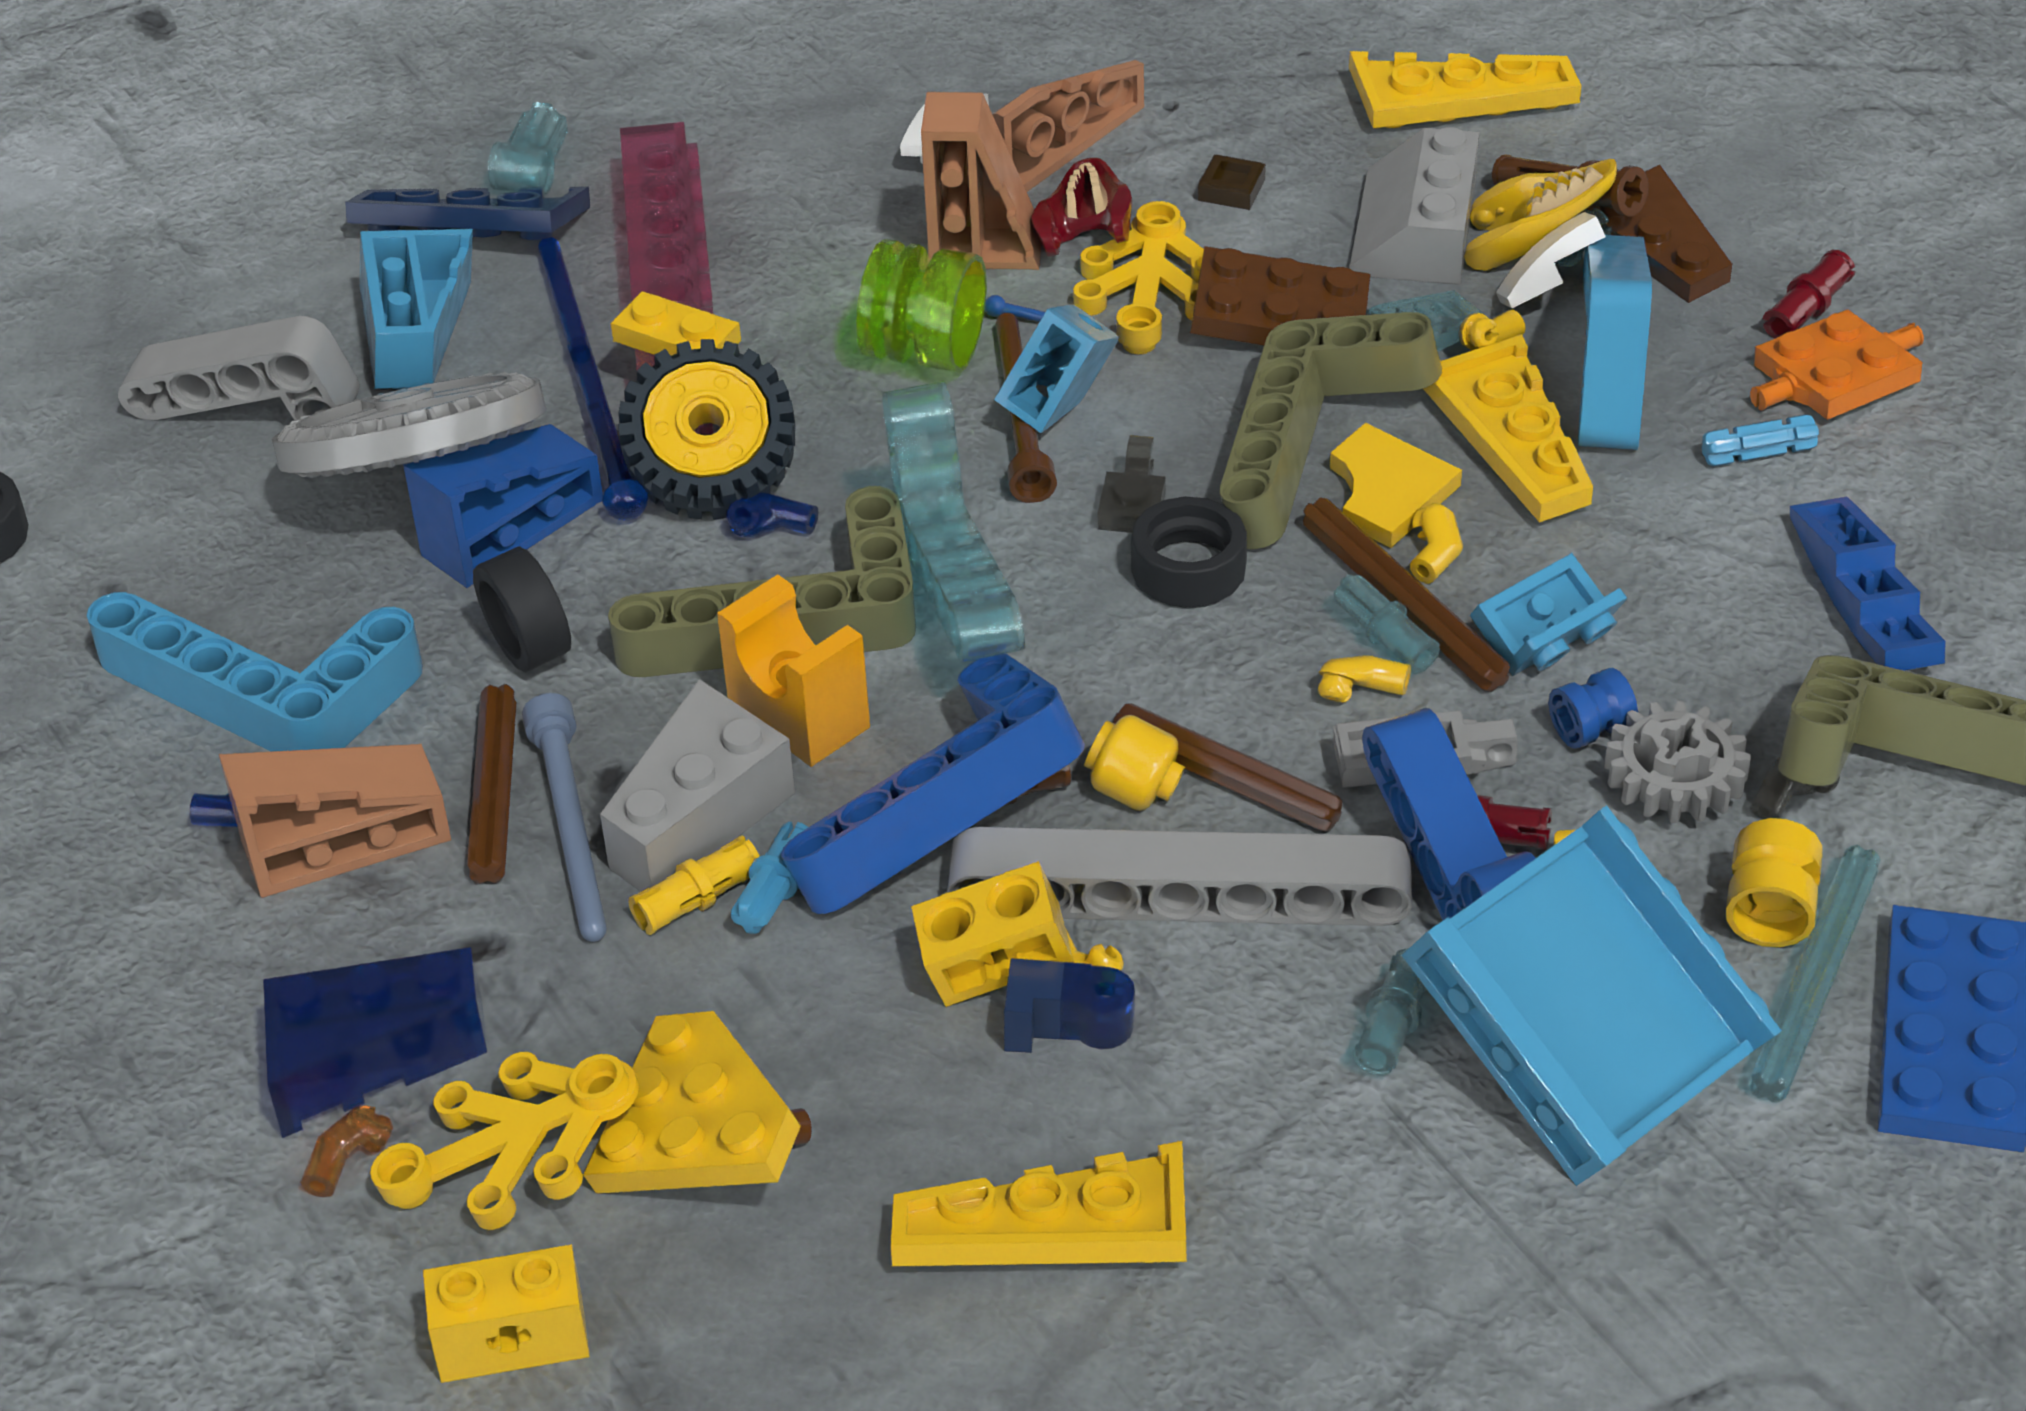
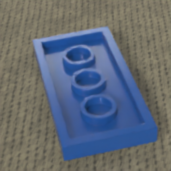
(1955, 1029)

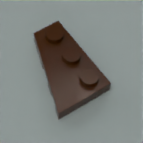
(1676, 241)

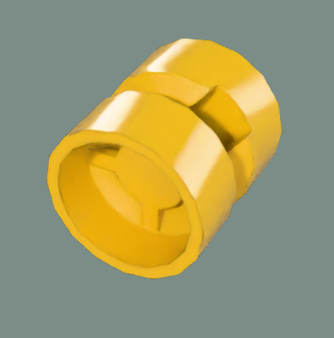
(1774, 882)

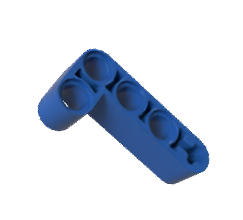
(1437, 810)

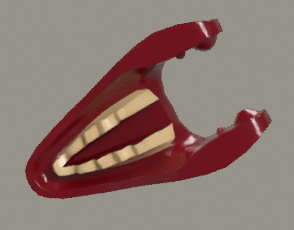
(1084, 201)

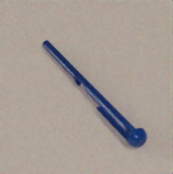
(624, 497)

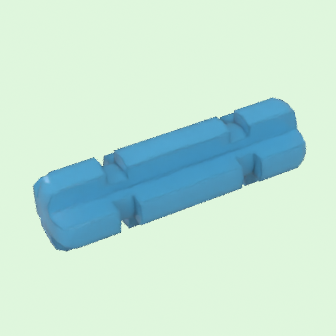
(1760, 440)

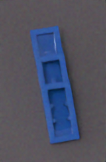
(1866, 588)

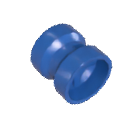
(1589, 709)

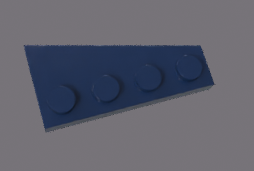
(468, 209)

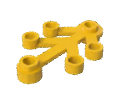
(1154, 229)
(587, 1095)

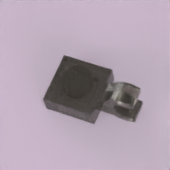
(1131, 492)

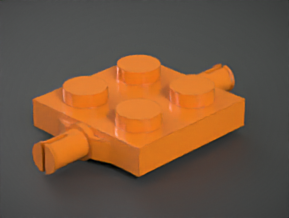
(1837, 364)

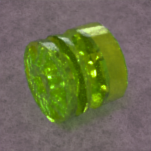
(921, 305)

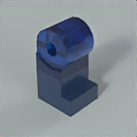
(1067, 1004)

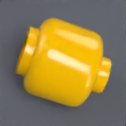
(1134, 762)

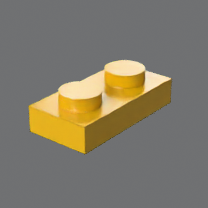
(660, 324)

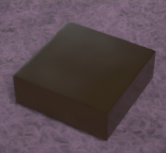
(1231, 182)

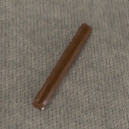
(1394, 582)

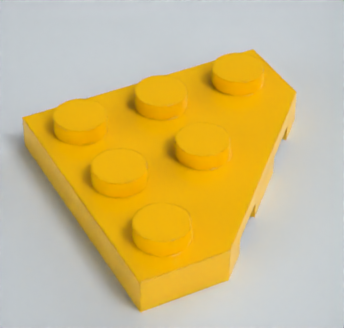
(697, 1116)

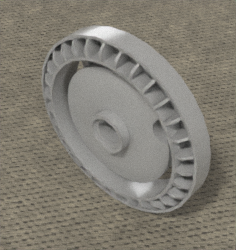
(409, 424)

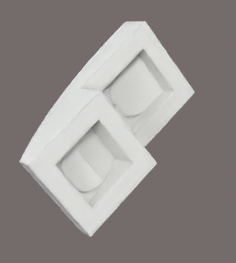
(1536, 269)

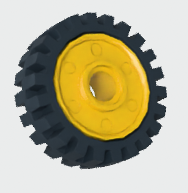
(700, 389)

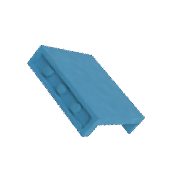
(1591, 994)

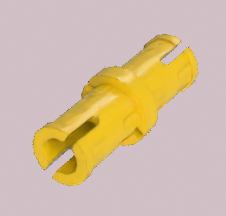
(693, 885)

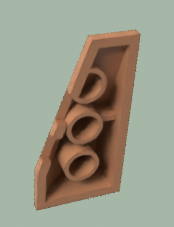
(1067, 116)

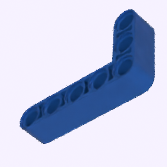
(1012, 747)

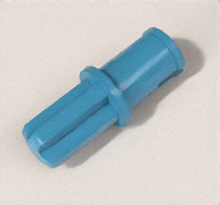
(768, 884)

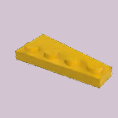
(1075, 1217)

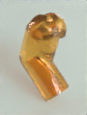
(336, 1143)

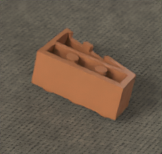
(331, 810)

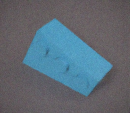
(412, 300)

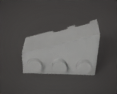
(695, 788)

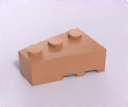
(973, 186)

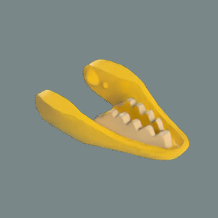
(1529, 208)

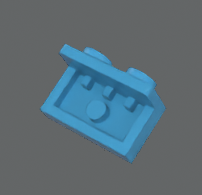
(1545, 614)

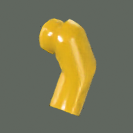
(1481, 331)
(1443, 542)
(1364, 671)

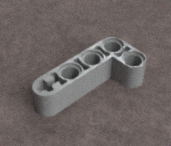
(239, 366)

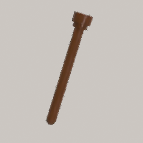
(1030, 471)

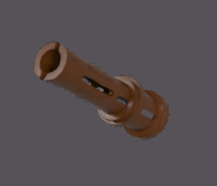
(1629, 180)

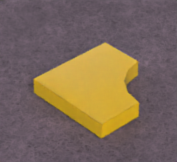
(1389, 482)

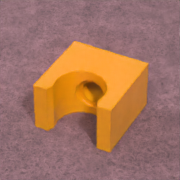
(786, 680)

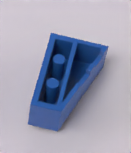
(499, 497)

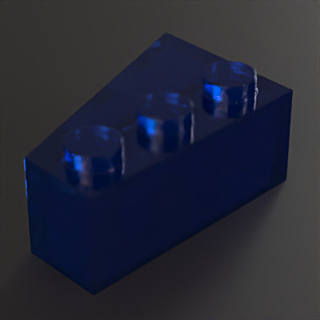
(366, 1027)

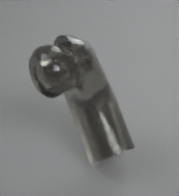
(1777, 791)

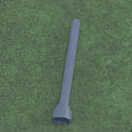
(550, 726)

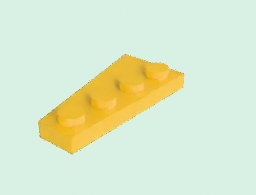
(1462, 87)
(1507, 418)

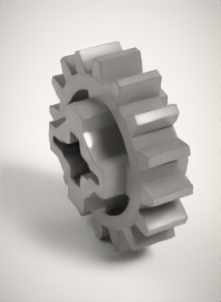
(1677, 761)

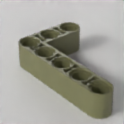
(1295, 372)
(681, 628)
(1902, 714)

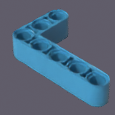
(1616, 341)
(250, 692)

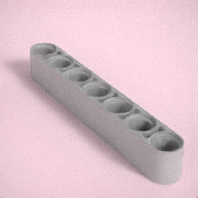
(1200, 874)

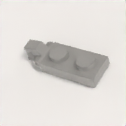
(1477, 745)

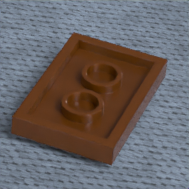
(1252, 294)

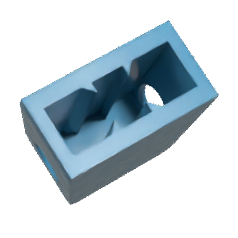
(1063, 356)

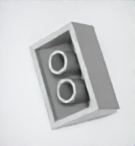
(1418, 208)

